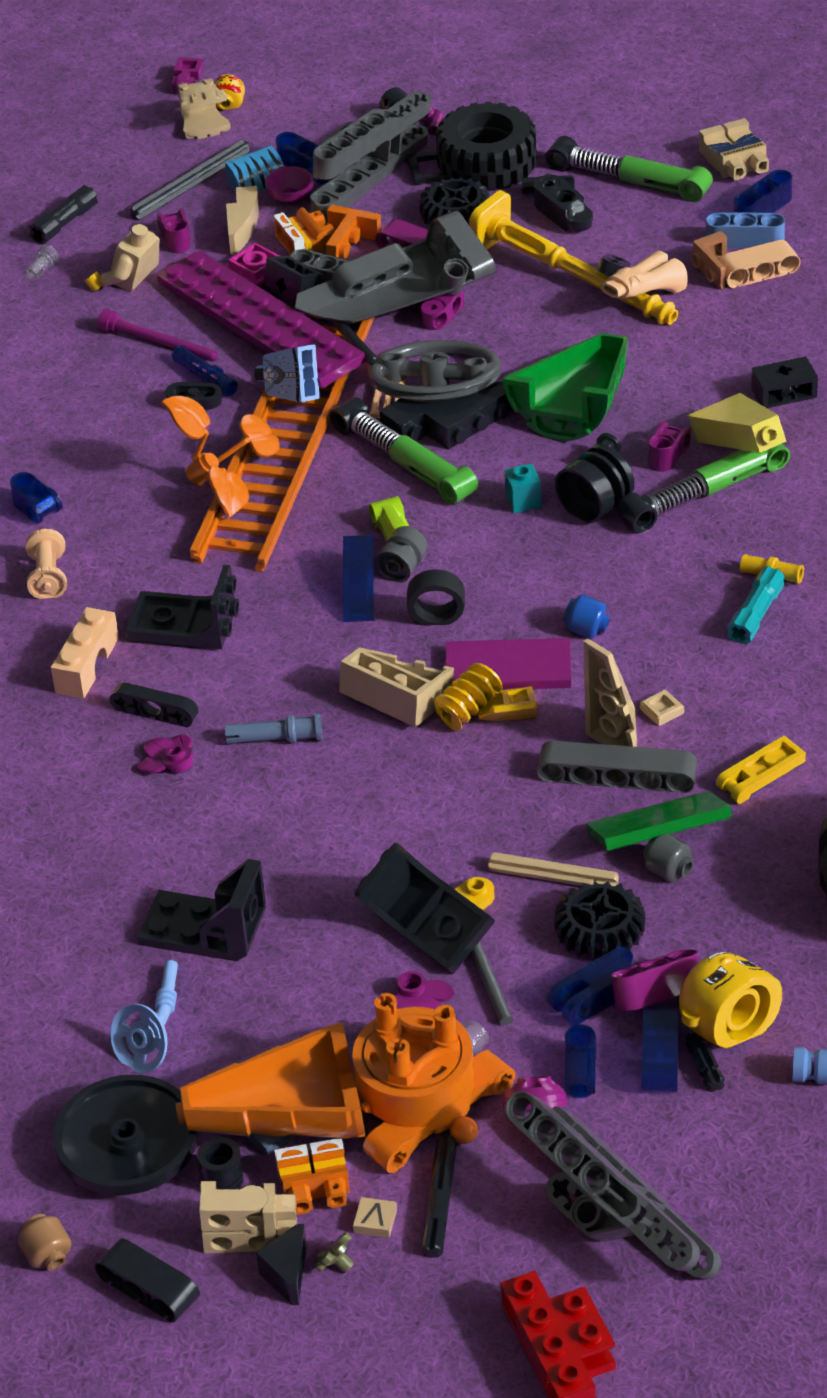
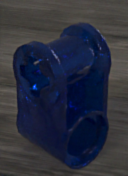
(33, 497)

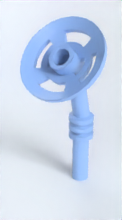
(146, 1034)

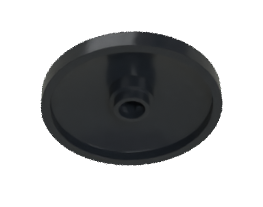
(123, 1135)

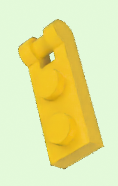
(760, 769)

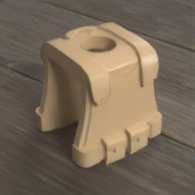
(200, 110)

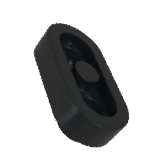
(206, 394)

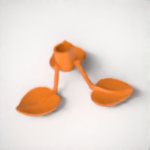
(227, 486)

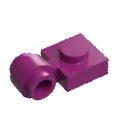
(187, 71)

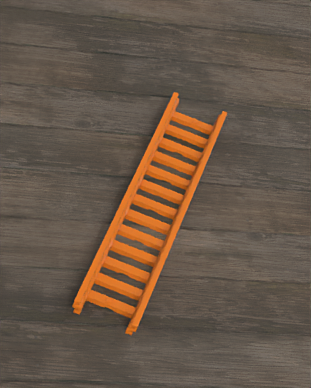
(239, 465)

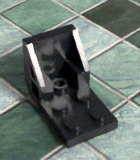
(208, 925)

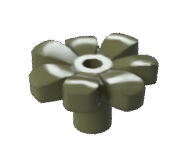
(335, 1255)

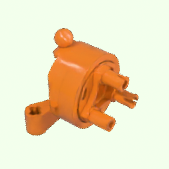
(420, 1078)

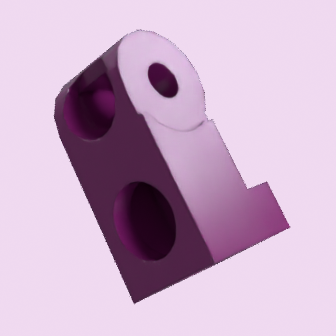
(440, 310)

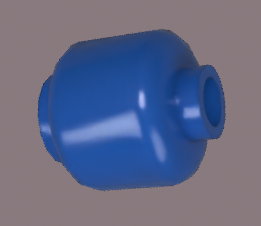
(586, 616)

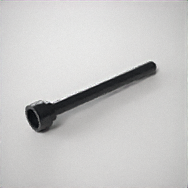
(354, 340)

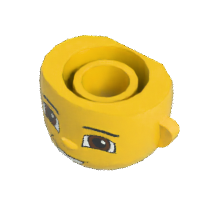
(729, 999)

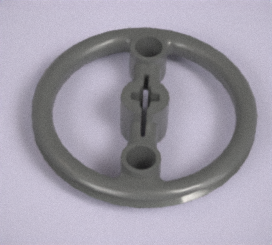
(435, 371)

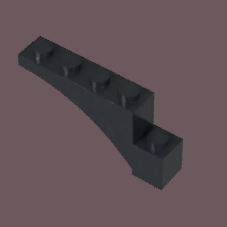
(447, 420)

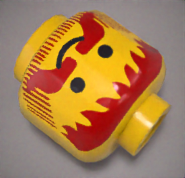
(234, 91)

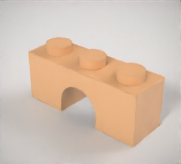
(75, 664)

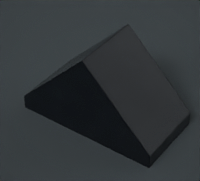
(283, 1263)

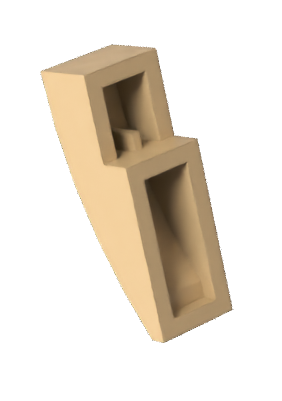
(242, 217)

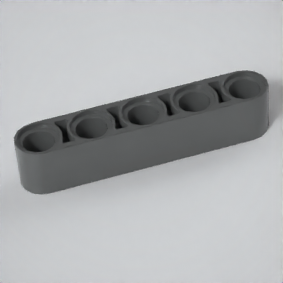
(617, 765)

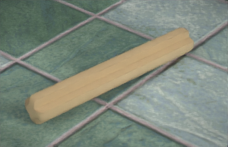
(549, 870)

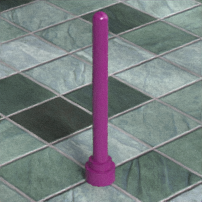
(110, 321)

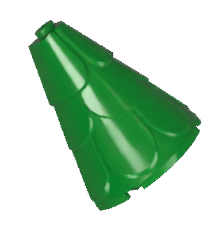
(571, 389)

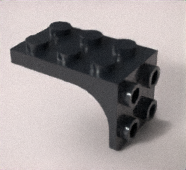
(186, 618)
(423, 908)

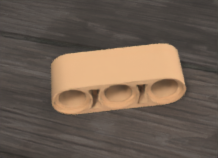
(759, 263)

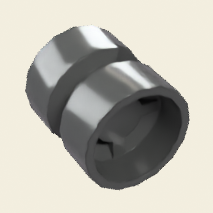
(401, 554)

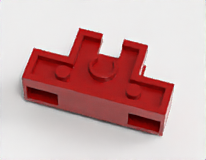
(558, 1335)

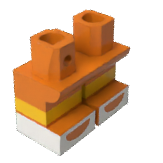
(303, 231)
(327, 1181)

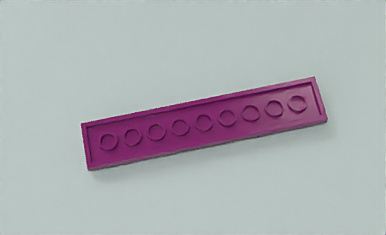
(257, 314)

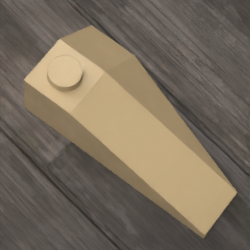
(607, 701)

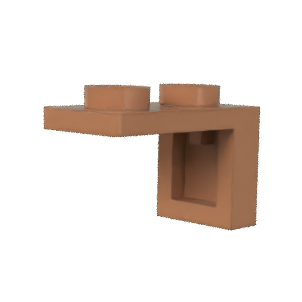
(706, 257)

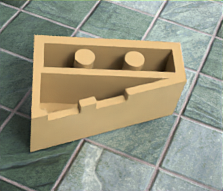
(392, 685)

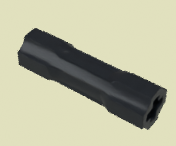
(51, 223)

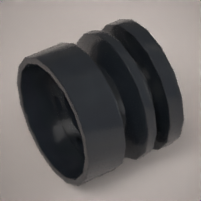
(594, 483)

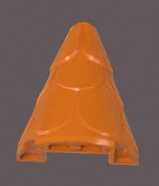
(281, 1092)

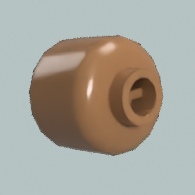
(44, 1242)

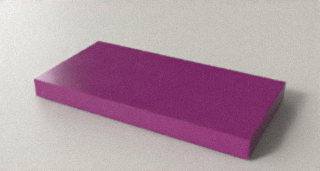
(516, 661)

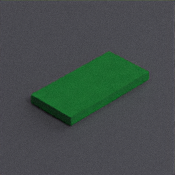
(658, 820)

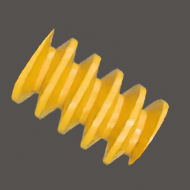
(467, 695)

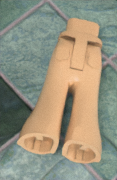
(649, 274)

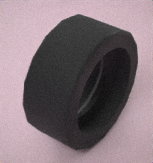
(435, 581)

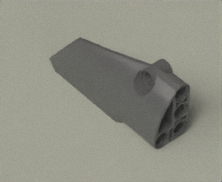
(401, 276)

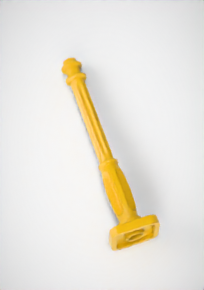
(492, 223)

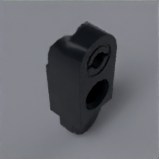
(561, 203)

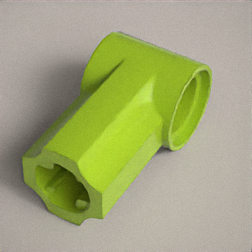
(387, 515)

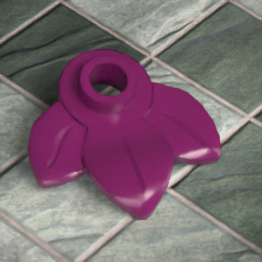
(167, 754)
(424, 992)

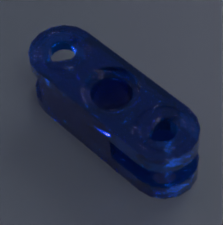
(589, 988)

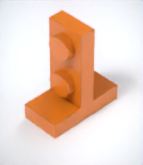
(349, 227)

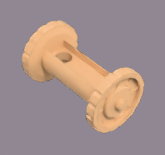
(45, 548)

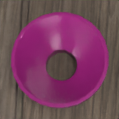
(287, 180)
(541, 1087)

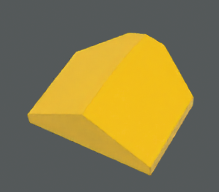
(510, 705)

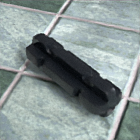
(705, 1062)

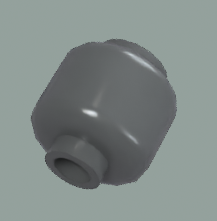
(668, 858)

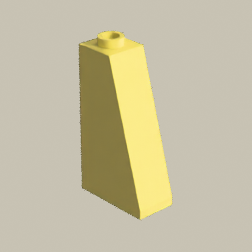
(738, 425)

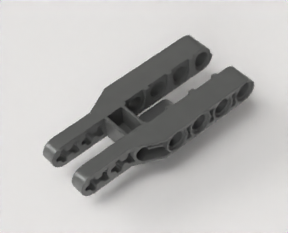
(382, 134)
(622, 1198)

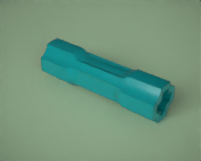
(748, 618)

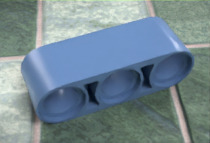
(747, 229)

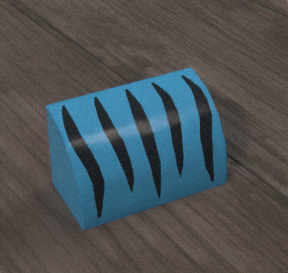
(253, 168)

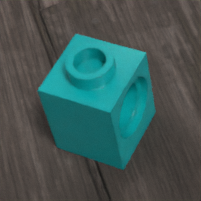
(523, 488)

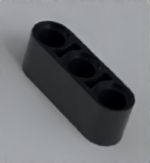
(148, 1279)

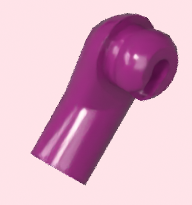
(433, 118)

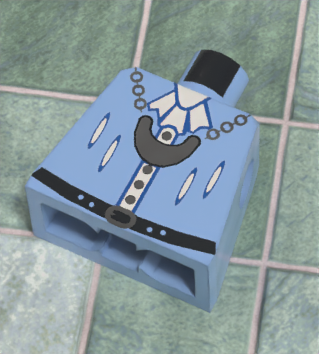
(290, 374)

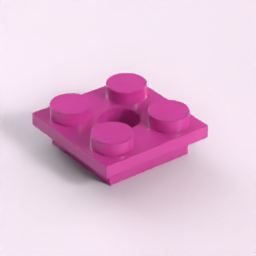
(251, 263)

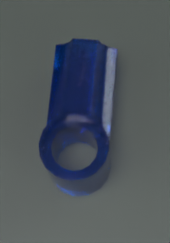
(580, 1061)

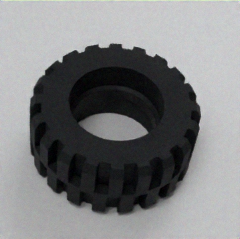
(487, 144)

